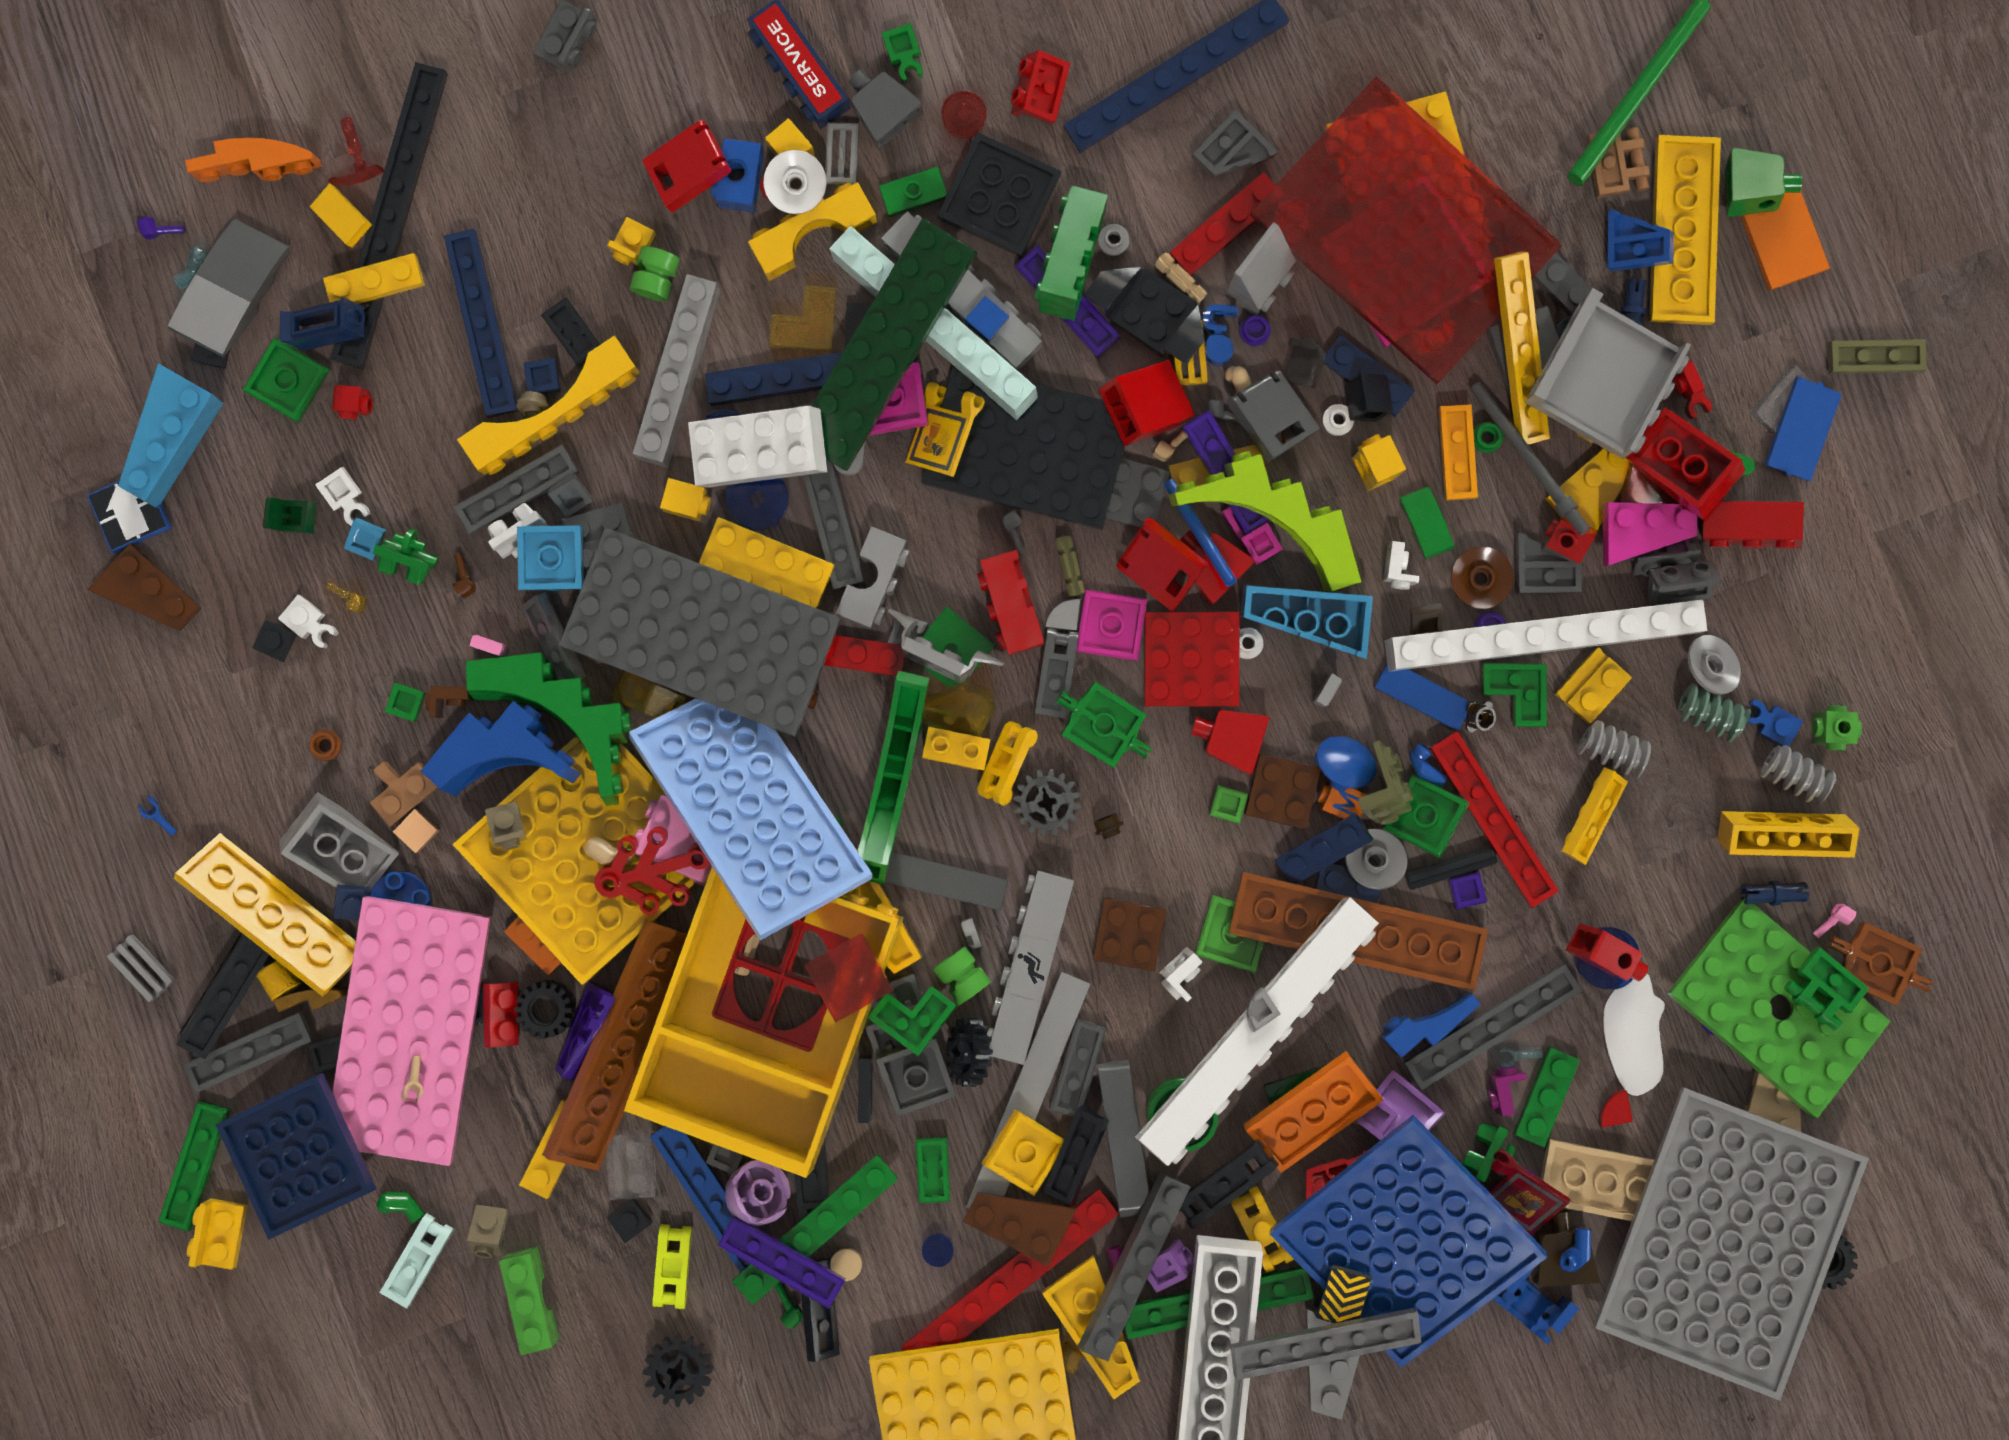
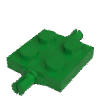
(1103, 724)

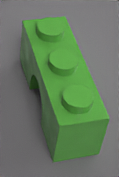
(531, 1319)

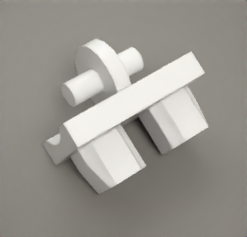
(504, 538)

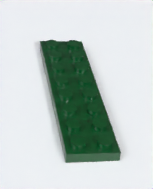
(889, 339)

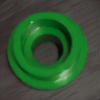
(1494, 431)

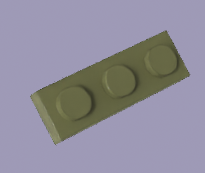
(1877, 356)

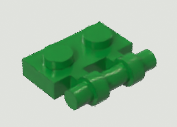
(1831, 980)

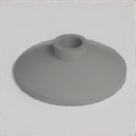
(1714, 664)
(1390, 858)

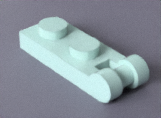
(416, 1261)

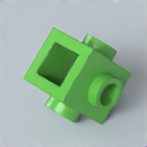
(1836, 728)

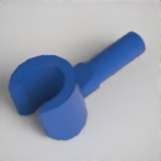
(156, 816)

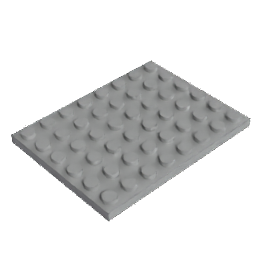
(1730, 1243)

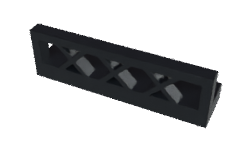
(221, 997)

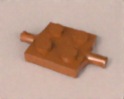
(1881, 962)

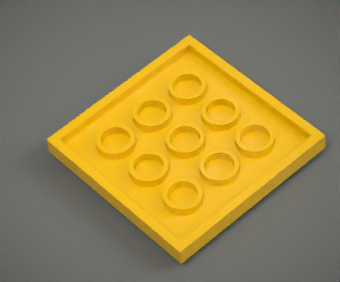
(766, 563)

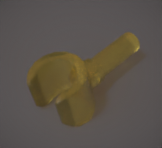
(354, 601)

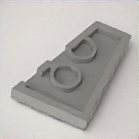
(1329, 1381)

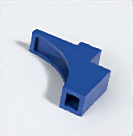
(486, 746)

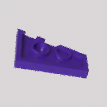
(587, 1021)

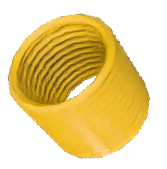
(278, 980)

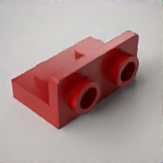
(1040, 86)

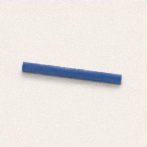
(1203, 538)

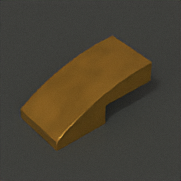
(315, 1000)

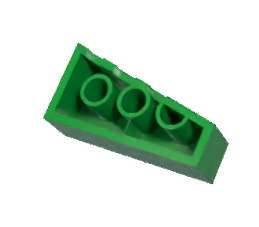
(1071, 253)

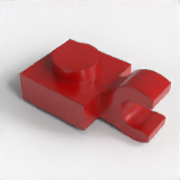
(1691, 387)

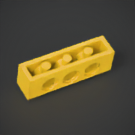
(1788, 834)

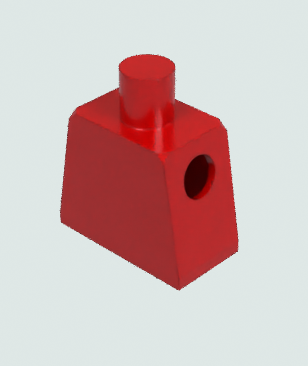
(1209, 582)
(1233, 738)
(1607, 953)

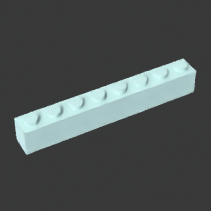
(948, 335)

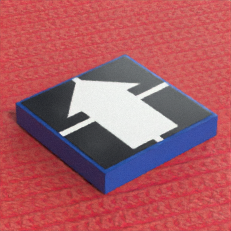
(126, 517)

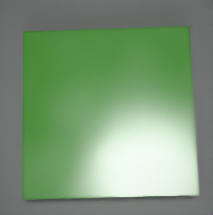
(1222, 947)

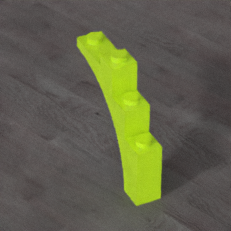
(1320, 536)

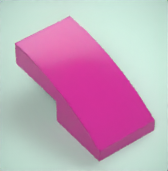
(1259, 543)

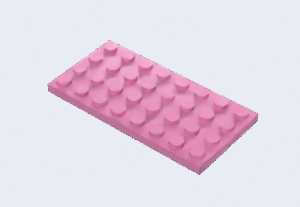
(409, 997)

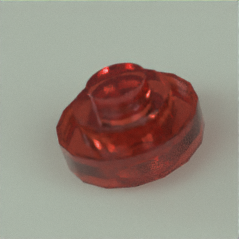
(964, 114)

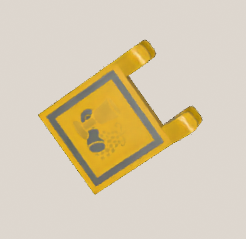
(943, 441)

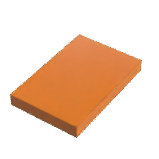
(1785, 242)

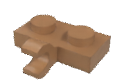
(403, 792)

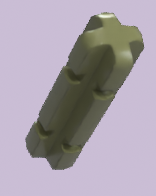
(1069, 566)

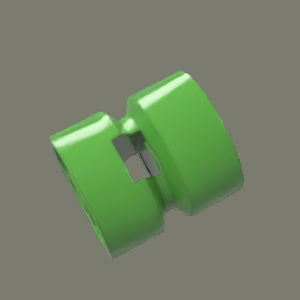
(654, 274)
(962, 975)

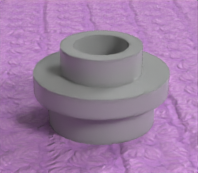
(1109, 248)

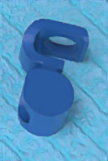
(1217, 346)

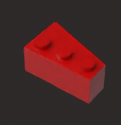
(1755, 525)
(1010, 603)

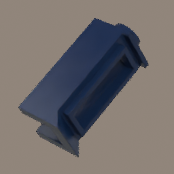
(347, 324)

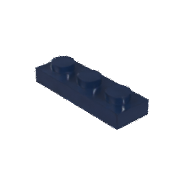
(1350, 361)
(1324, 849)

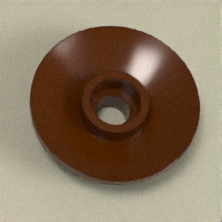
(1497, 574)

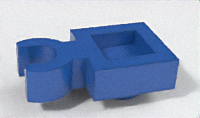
(1776, 724)

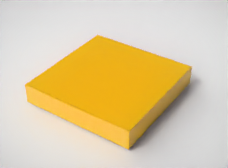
(1024, 1152)

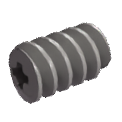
(1615, 747)
(1798, 772)

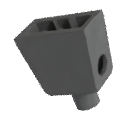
(883, 106)

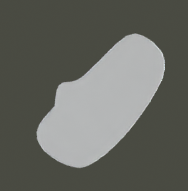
(1634, 1035)

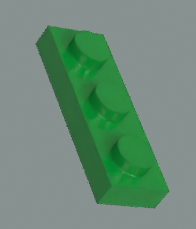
(1546, 1096)

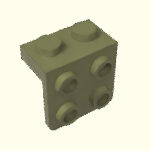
(1393, 801)

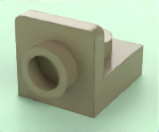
(506, 826)

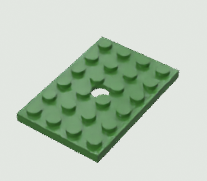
(1731, 994)

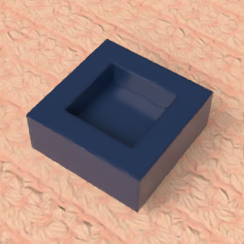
(542, 376)
(349, 901)

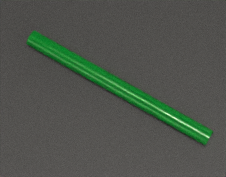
(1638, 92)

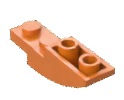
(262, 156)

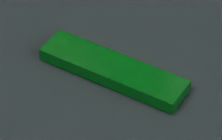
(193, 1166)

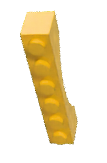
(603, 372)

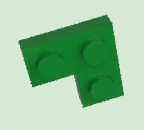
(1527, 686)
(914, 1027)

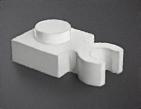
(341, 492)
(305, 620)

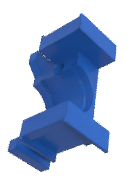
(1530, 1304)

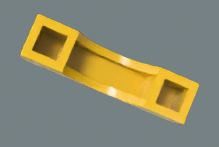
(777, 247)

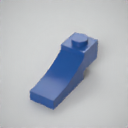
(1405, 1033)

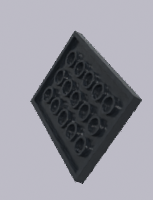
(1048, 462)

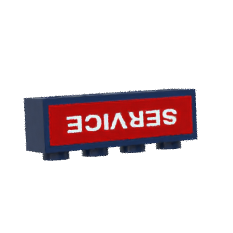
(798, 63)

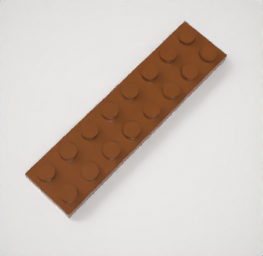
(1402, 943)
(616, 1051)

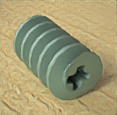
(1713, 712)

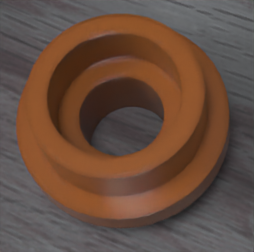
(316, 741)

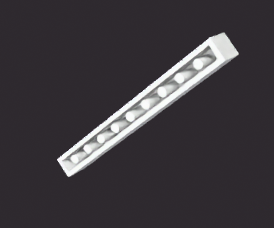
(1545, 635)
(1241, 1049)

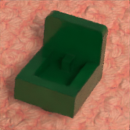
(289, 515)

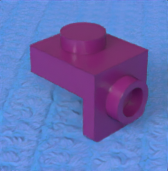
(1500, 1094)

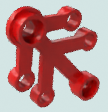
(647, 872)

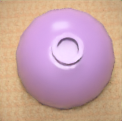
(757, 1193)

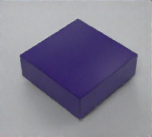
(1467, 890)

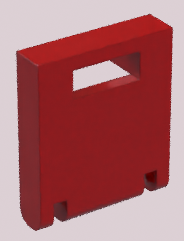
(691, 161)
(1155, 560)

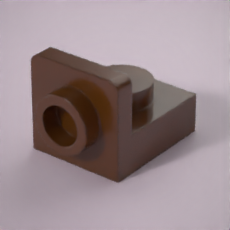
(435, 699)

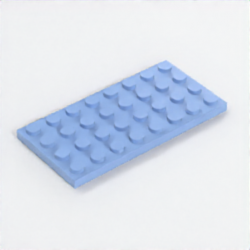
(751, 813)

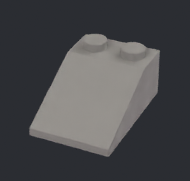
(1262, 272)
(336, 845)

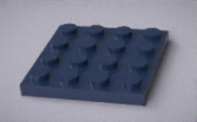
(295, 1156)

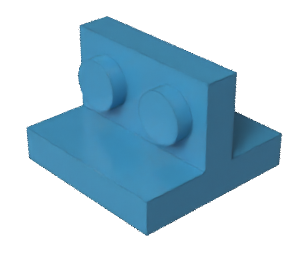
(550, 557)

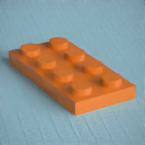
(1314, 1111)

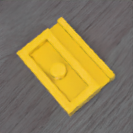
(1593, 685)

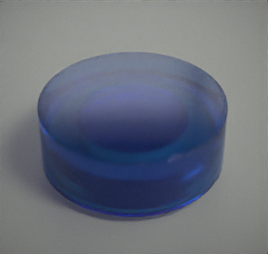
(937, 1250)

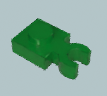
(902, 49)

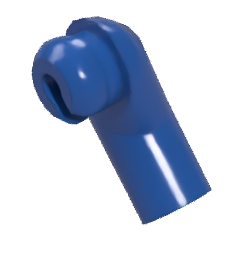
(1423, 768)
(1579, 1253)

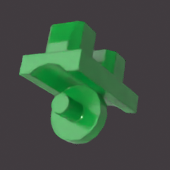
(406, 551)
(1495, 1139)

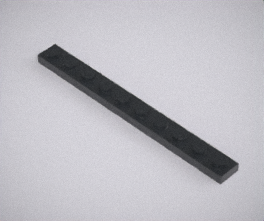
(396, 194)

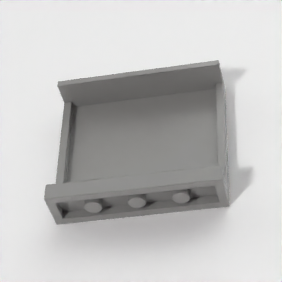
(1607, 377)

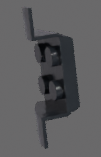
(1149, 311)

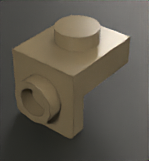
(487, 1231)

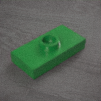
(913, 192)
(932, 1170)

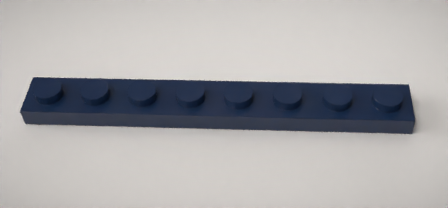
(1175, 74)

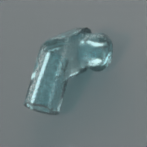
(196, 257)

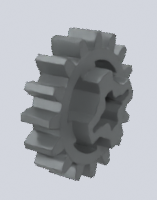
(1063, 798)

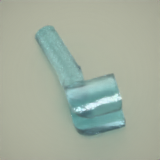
(1518, 1055)

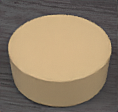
(846, 1263)

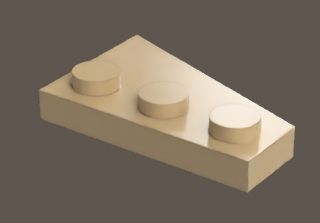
(1772, 1104)

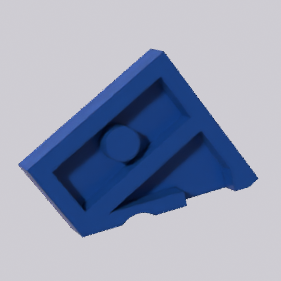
(1637, 243)

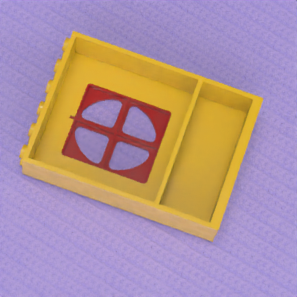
(741, 1077)

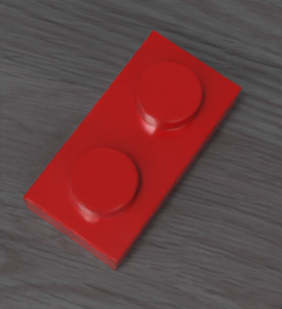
(500, 1014)

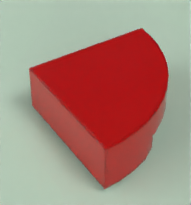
(1616, 1110)

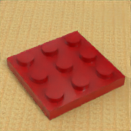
(1192, 659)

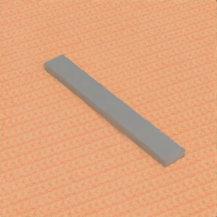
(1038, 1067)

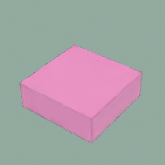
(489, 646)

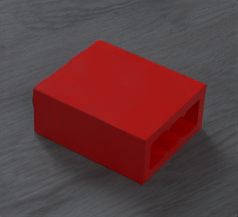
(1146, 402)

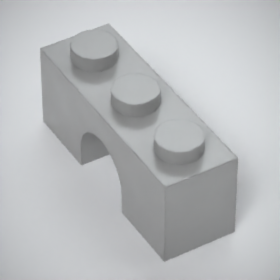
(865, 605)

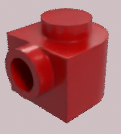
(351, 401)

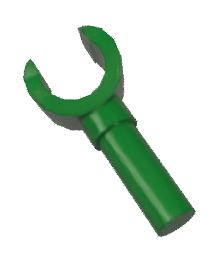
(793, 1315)

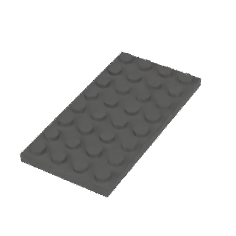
(700, 632)

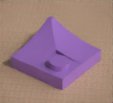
(1399, 1104)

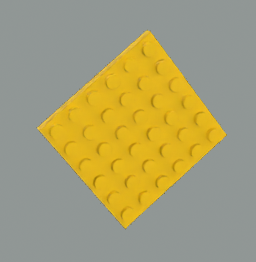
(551, 875)

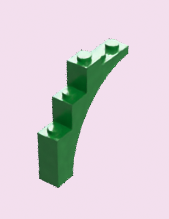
(530, 681)
(893, 773)

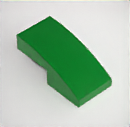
(1427, 523)

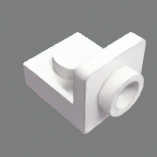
(1395, 562)

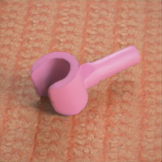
(1839, 913)

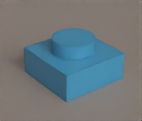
(363, 538)

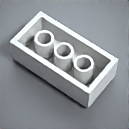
(757, 446)

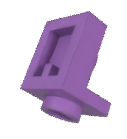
(1171, 1266)

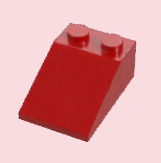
(1687, 463)

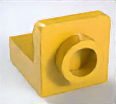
(629, 241)

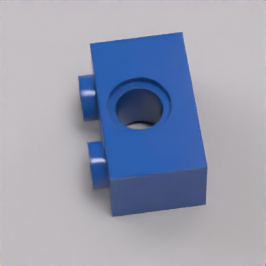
(740, 194)

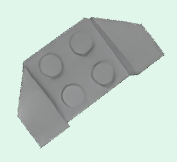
(923, 653)

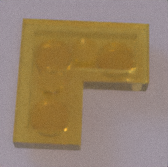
(812, 329)

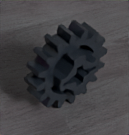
(969, 1052)
(666, 1366)

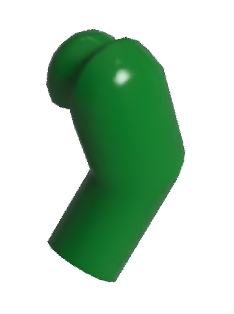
(399, 1202)

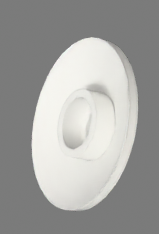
(783, 170)

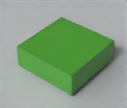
(1228, 804)

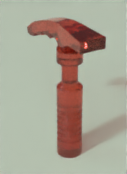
(361, 173)

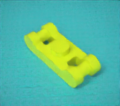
(672, 1266)

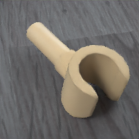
(1165, 451)
(413, 1080)

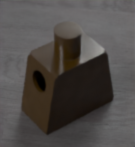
(1556, 1242)

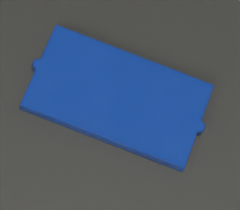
(1803, 429)

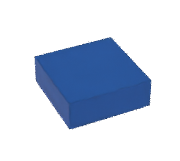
(986, 318)

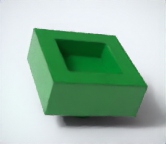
(405, 702)

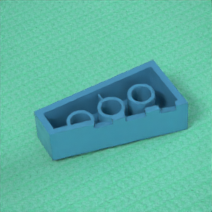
(166, 435)
(1319, 616)

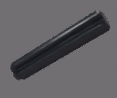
(1451, 868)

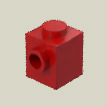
(1567, 541)

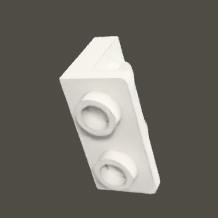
(1181, 968)

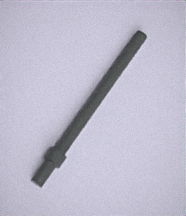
(1564, 505)

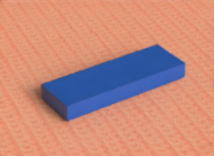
(1423, 696)

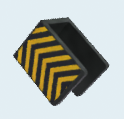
(1342, 1296)

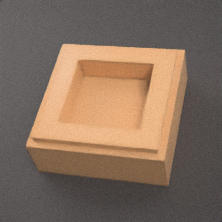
(416, 831)

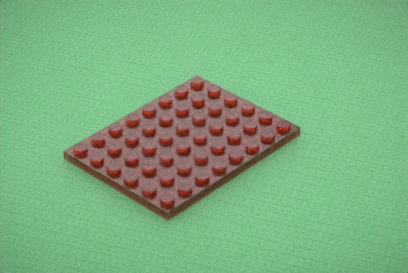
(1403, 228)

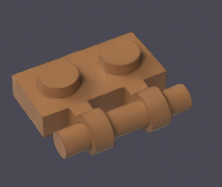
(1611, 174)

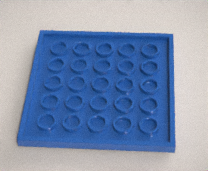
(1416, 1229)

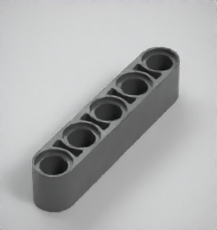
(1121, 1131)

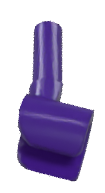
(150, 231)

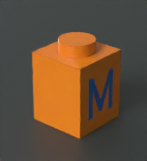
(1339, 803)

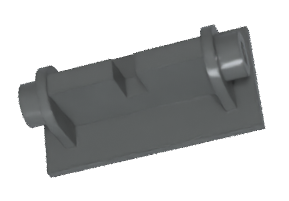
(1675, 554)

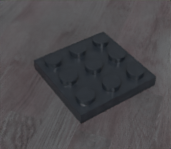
(999, 194)

